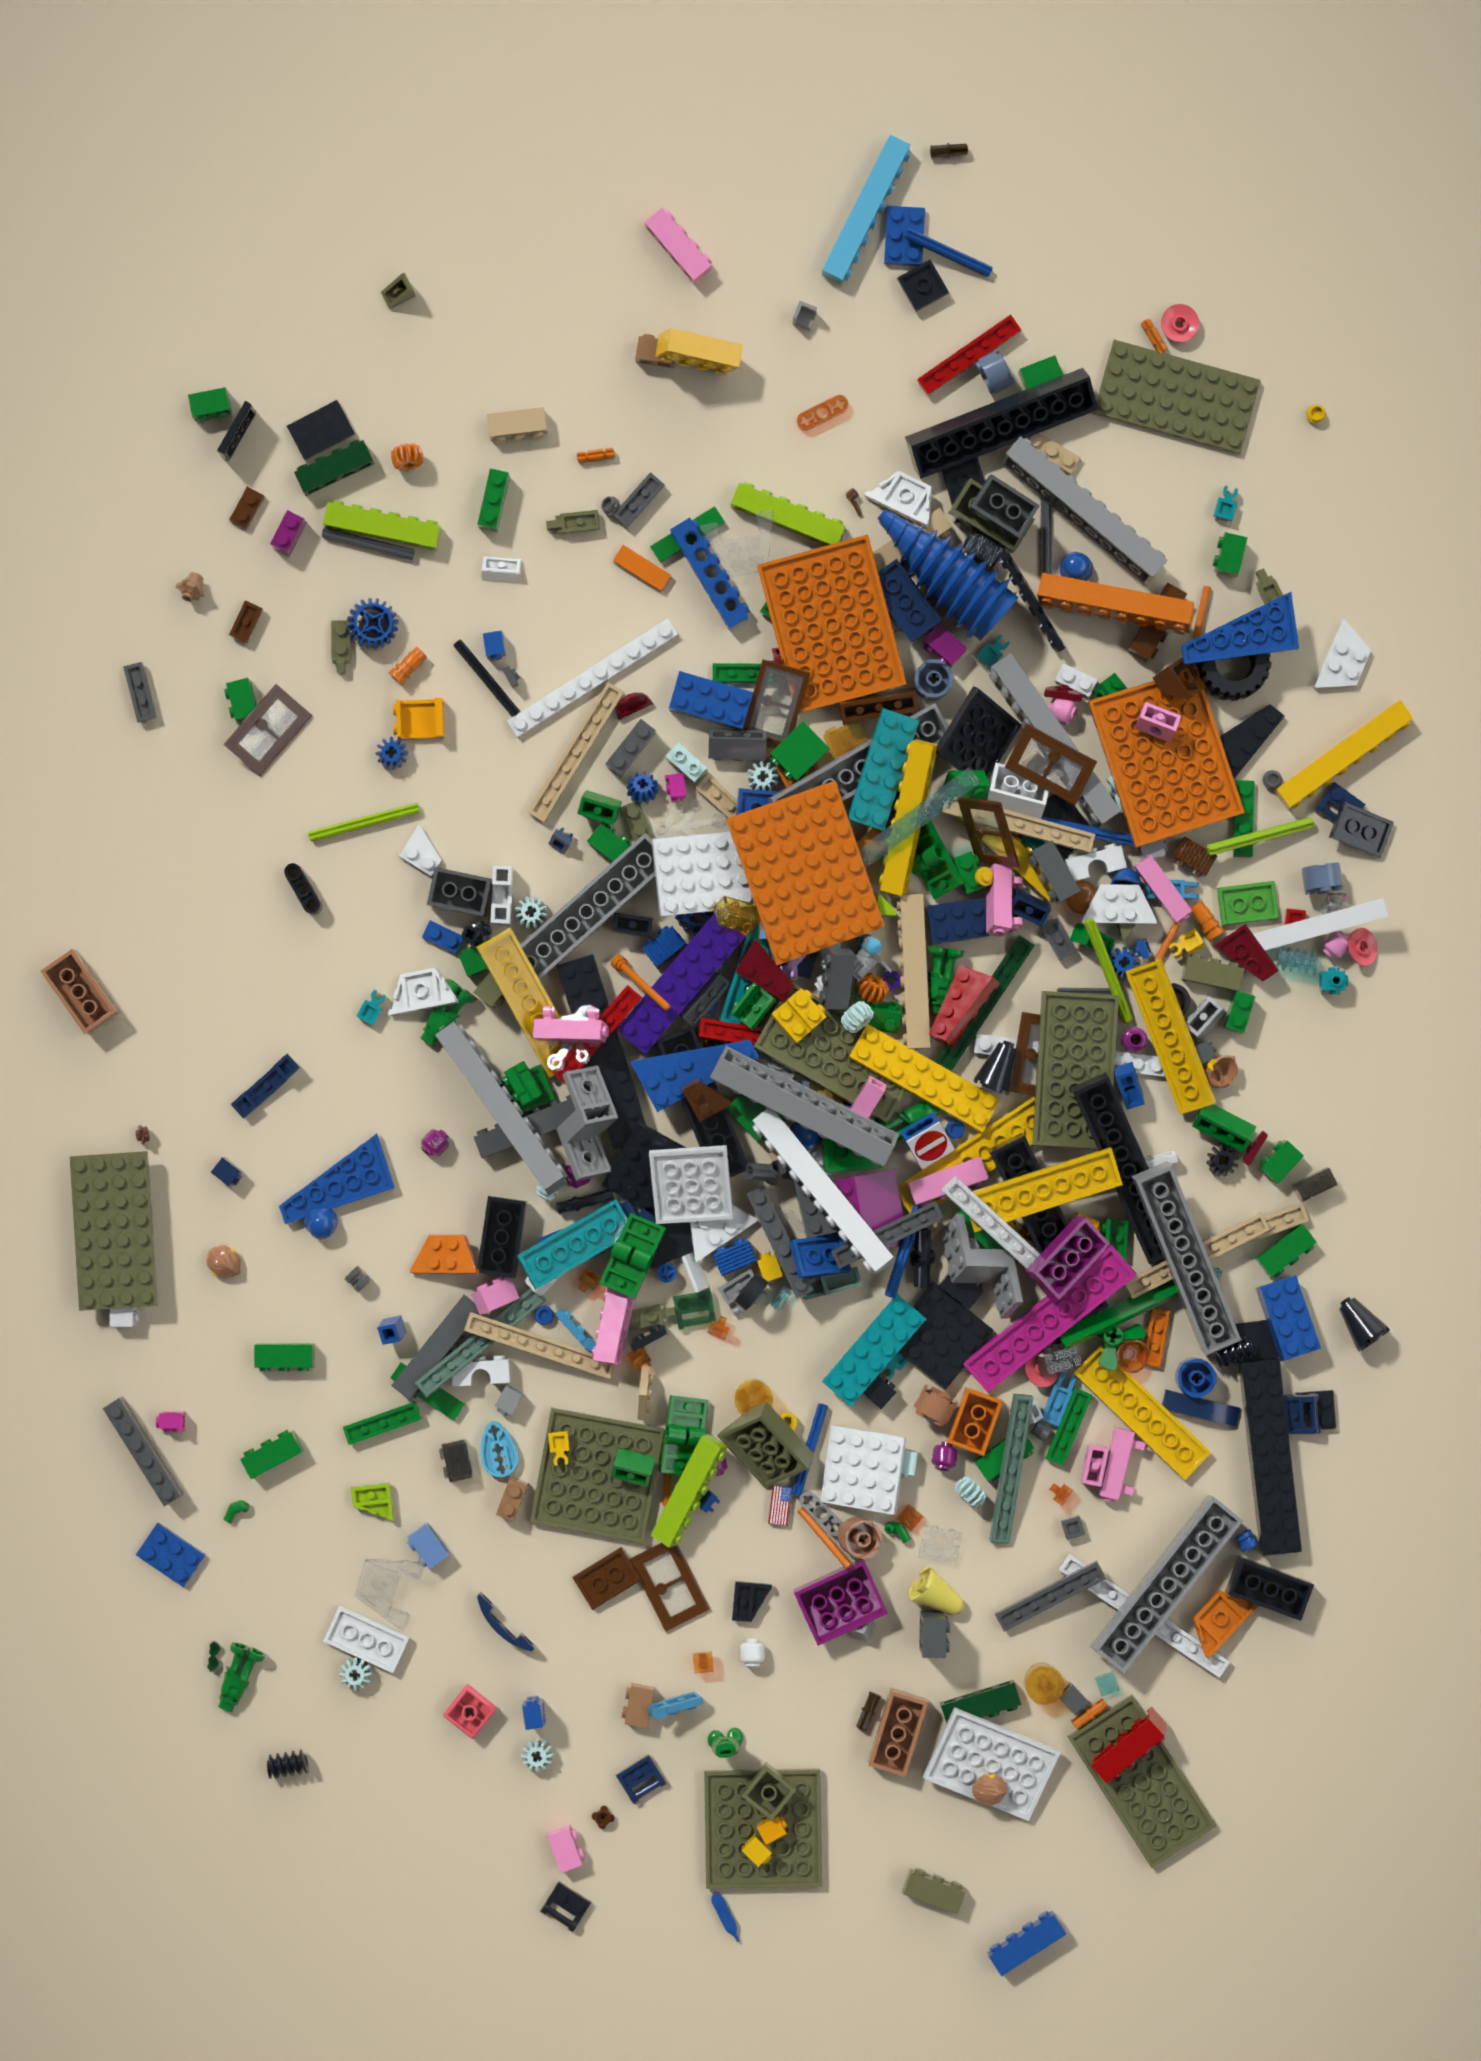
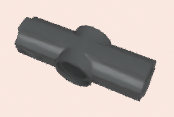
(769, 1173)

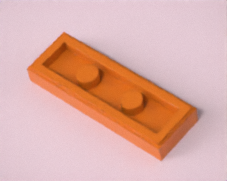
(642, 568)
(1156, 1336)

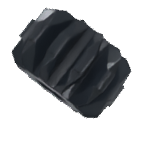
(1223, 1153)

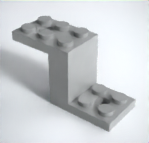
(589, 1120)
(981, 1266)

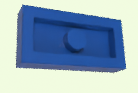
(443, 937)

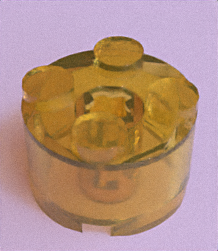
(754, 1387)
(1053, 1688)

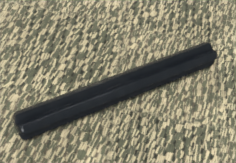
(486, 678)

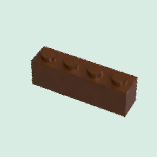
(1148, 637)
(871, 705)

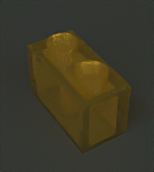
(844, 738)
(736, 914)

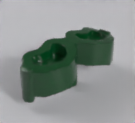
(213, 1661)

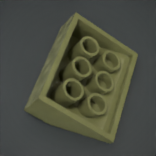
(766, 1445)

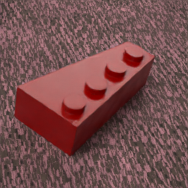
(961, 1004)
(1130, 1746)

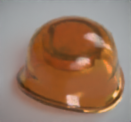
(1080, 902)
(1132, 1355)

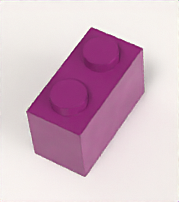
(288, 533)
(944, 646)

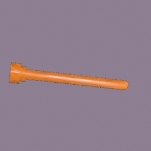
(620, 964)

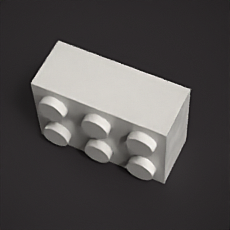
(1016, 792)

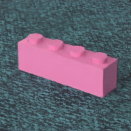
(678, 246)
(931, 1185)
(613, 1328)

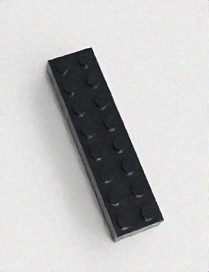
(716, 1129)

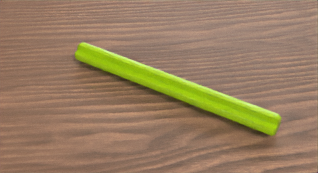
(364, 822)
(1260, 836)
(1108, 969)

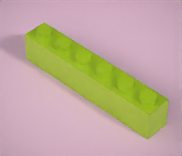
(787, 515)
(381, 525)
(689, 1490)

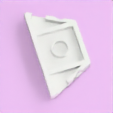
(904, 496)
(1344, 659)
(1120, 905)
(421, 991)
(712, 1234)

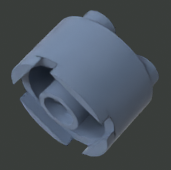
(996, 372)
(942, 674)
(1322, 878)

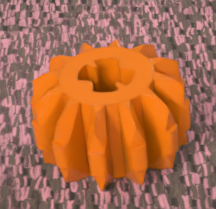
(407, 457)
(872, 988)

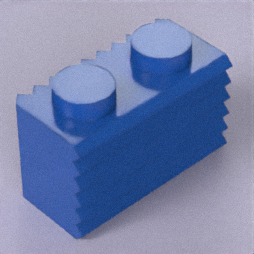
(664, 946)
(734, 1257)
(533, 1713)

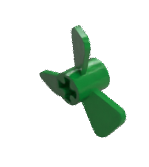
(1108, 1358)

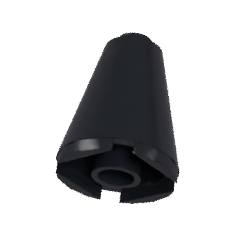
(998, 1068)
(1361, 1323)

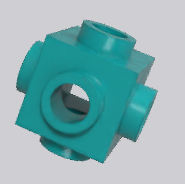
(1326, 981)

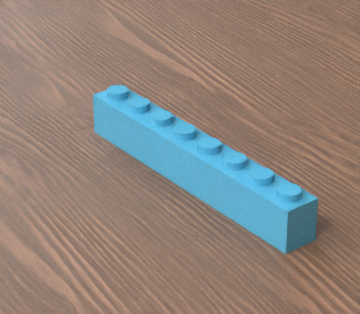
(866, 209)

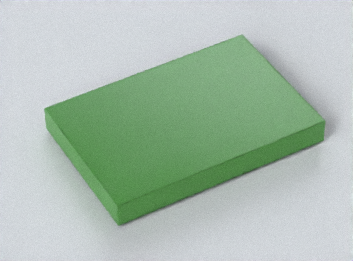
(1247, 903)

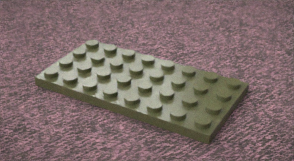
(1176, 396)
(1073, 1047)
(825, 1060)
(113, 1230)
(1151, 1795)

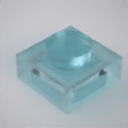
(1107, 1683)

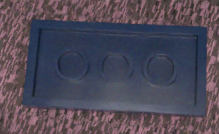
(907, 602)

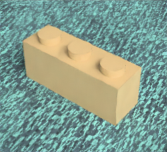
(517, 424)

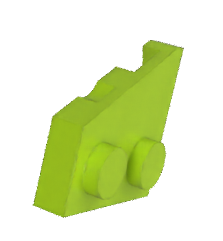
(374, 1499)

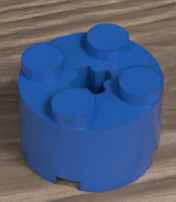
(1203, 1384)

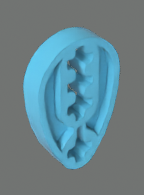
(488, 1455)

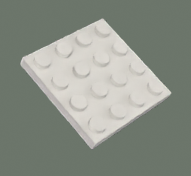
(691, 1184)
(863, 1469)

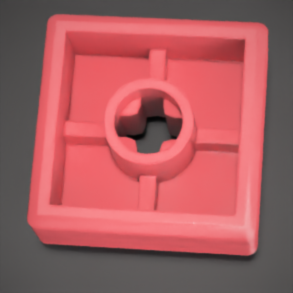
(473, 1723)

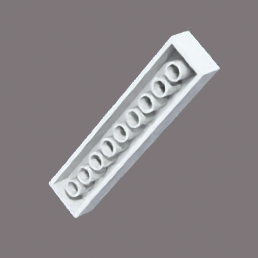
(823, 1190)

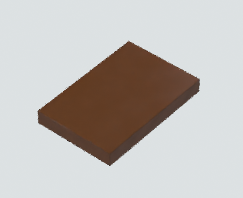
(607, 1578)

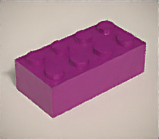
(1067, 1257)

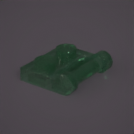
(694, 1303)

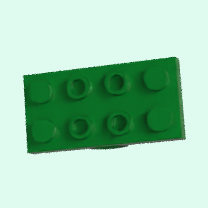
(935, 863)
(632, 1256)
(682, 1432)

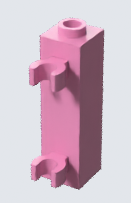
(1163, 889)
(999, 901)
(570, 1030)
(868, 1097)
(1116, 1464)

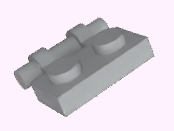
(732, 1289)

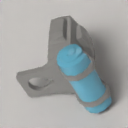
(867, 956)

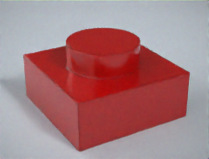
(1294, 915)

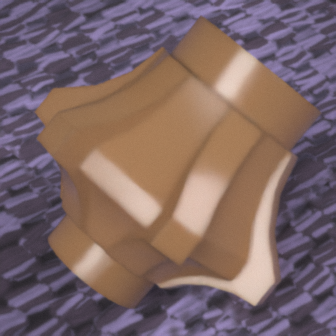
(191, 587)

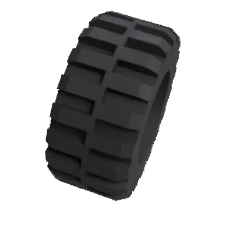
(1238, 689)

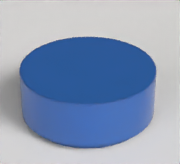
(955, 1129)
(544, 1315)

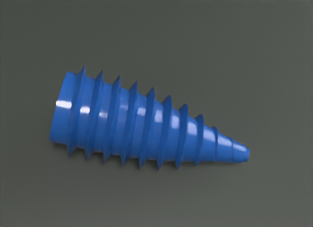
(951, 576)

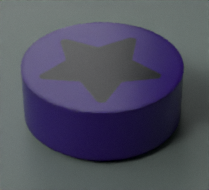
(892, 979)

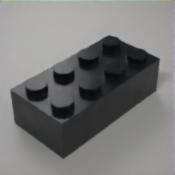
(501, 1236)
(1269, 1588)

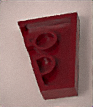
(1248, 952)
(761, 970)

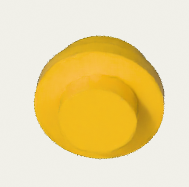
(1315, 413)
(984, 876)

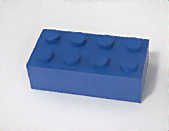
(710, 701)
(1288, 1318)

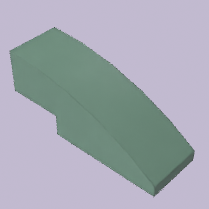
(834, 1283)

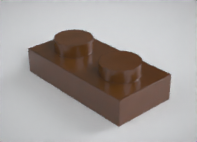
(247, 508)
(246, 621)

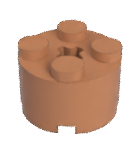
(935, 1405)
(869, 1540)

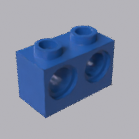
(1129, 1085)

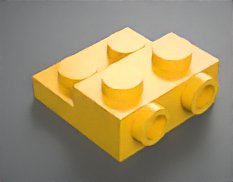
(799, 1015)

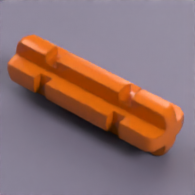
(1154, 336)
(595, 455)

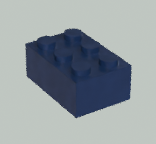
(957, 921)

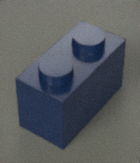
(1030, 907)

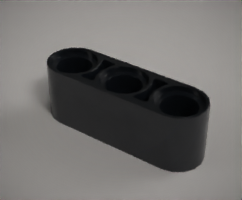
(296, 882)

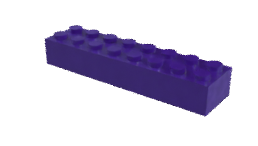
(680, 983)

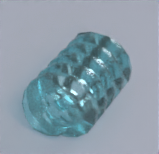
(1297, 960)

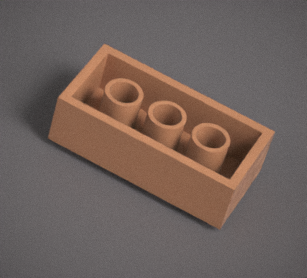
(80, 991)
(897, 1732)

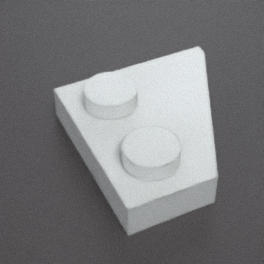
(421, 852)

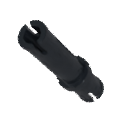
(584, 1201)

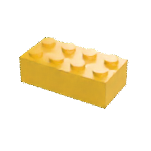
(698, 351)

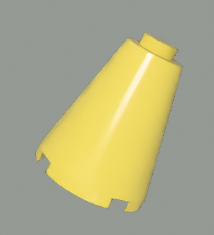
(935, 1593)

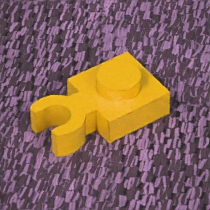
(1189, 942)
(559, 1443)

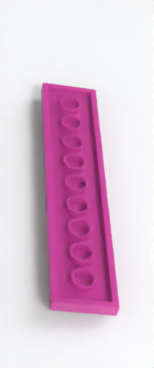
(1048, 1320)

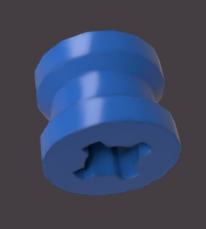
(668, 1274)
(1246, 1540)

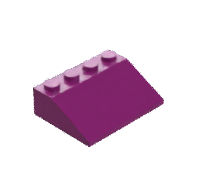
(874, 1198)
(840, 1602)

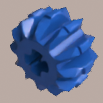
(396, 757)
(642, 781)
(1116, 958)

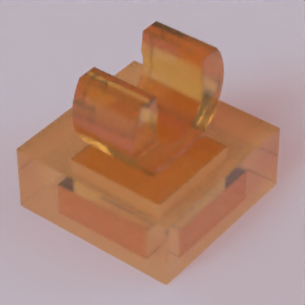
(589, 1280)
(718, 1329)
(639, 1358)
(1062, 1493)
(910, 1517)
(703, 1662)

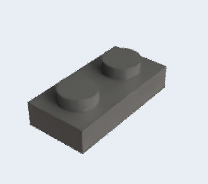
(1058, 939)

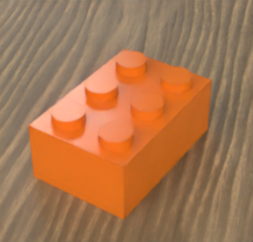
(974, 1421)

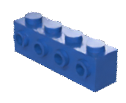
(1026, 1943)

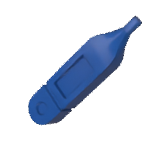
(724, 1914)

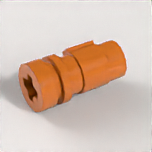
(407, 666)
(1206, 921)

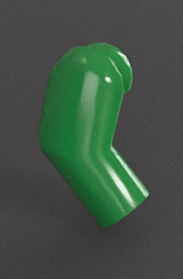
(234, 1508)
(899, 1529)

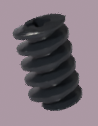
(1237, 1351)
(287, 1764)

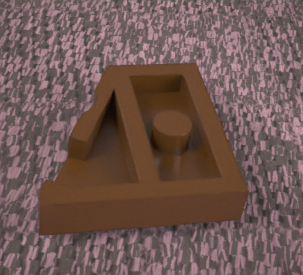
(704, 1100)

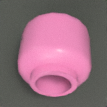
(1063, 710)
(1336, 944)

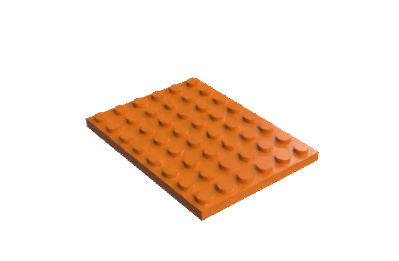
(833, 621)
(1163, 783)
(805, 872)

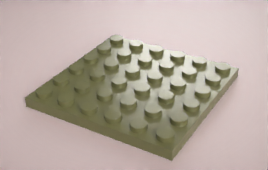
(582, 1492)
(733, 1821)

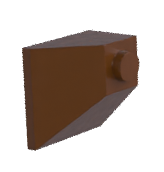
(1179, 680)

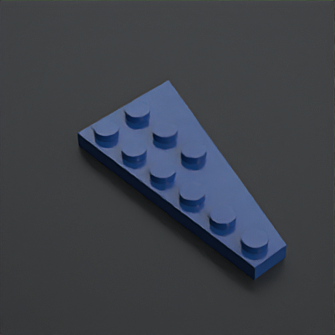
(1255, 633)
(668, 1073)
(351, 1179)

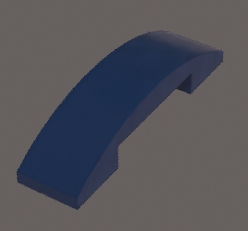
(265, 1086)
(1200, 1408)
(521, 1641)

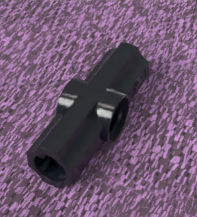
(922, 1258)

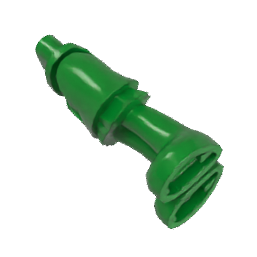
(940, 984)
(441, 1018)
(909, 1117)
(234, 1683)
(725, 1746)

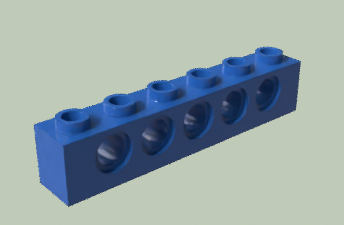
(690, 527)

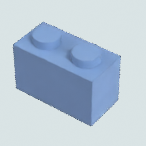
(428, 1545)

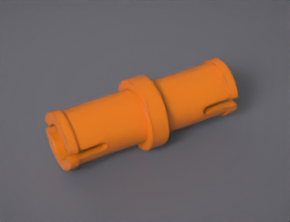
(1089, 1714)

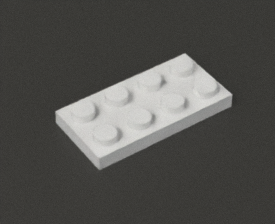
(366, 1639)

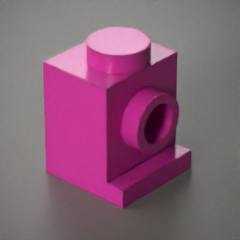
(676, 787)
(171, 1421)

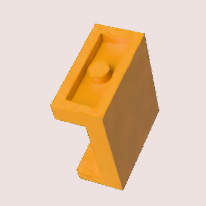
(419, 719)

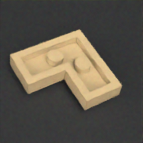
(644, 1393)

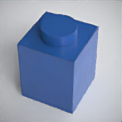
(494, 645)
(392, 1330)

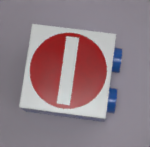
(927, 1140)

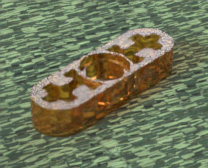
(807, 414)

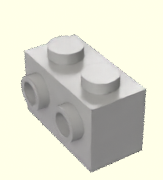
(1205, 1018)

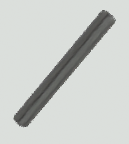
(1045, 537)
(368, 543)

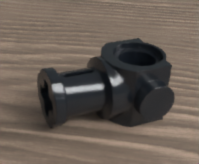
(476, 933)

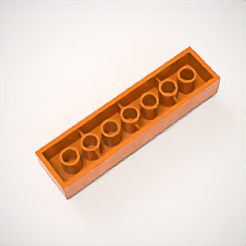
(1116, 603)

